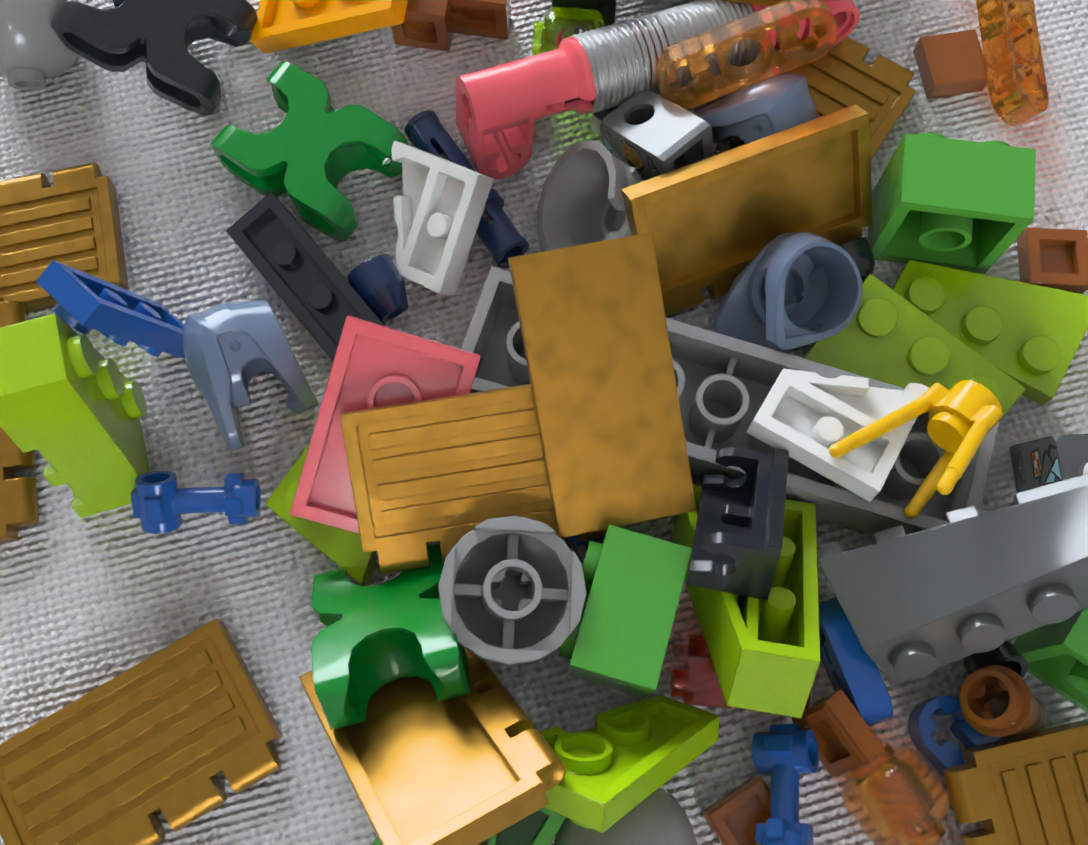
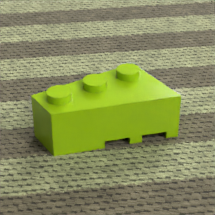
(72, 410)
(761, 647)

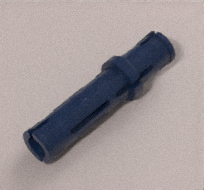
(499, 237)

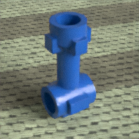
(161, 502)
(784, 754)

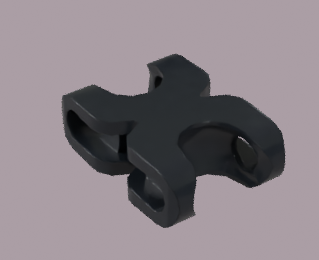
(159, 37)

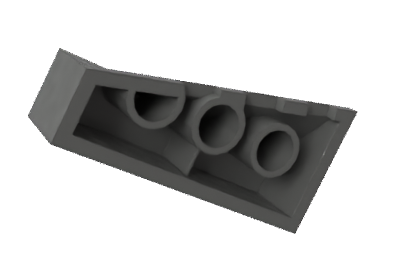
(966, 582)

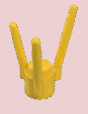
(956, 424)

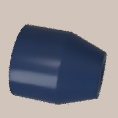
(380, 286)

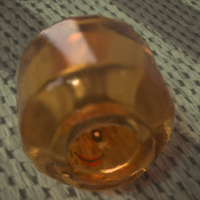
(897, 799)

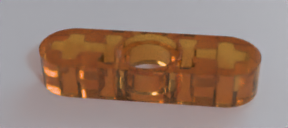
(794, 53)
(1013, 59)

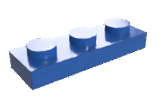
(117, 313)

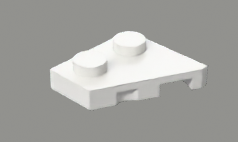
(436, 217)
(814, 412)

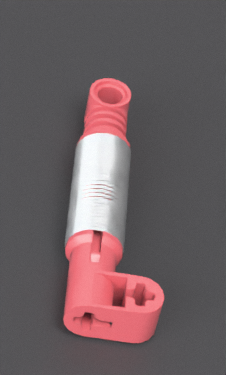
(594, 74)

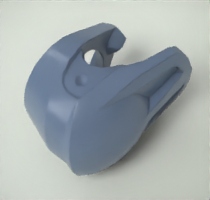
(762, 108)
(790, 291)
(231, 346)

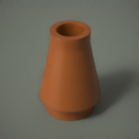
(1000, 703)

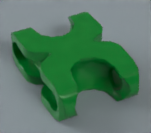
(310, 151)
(382, 636)

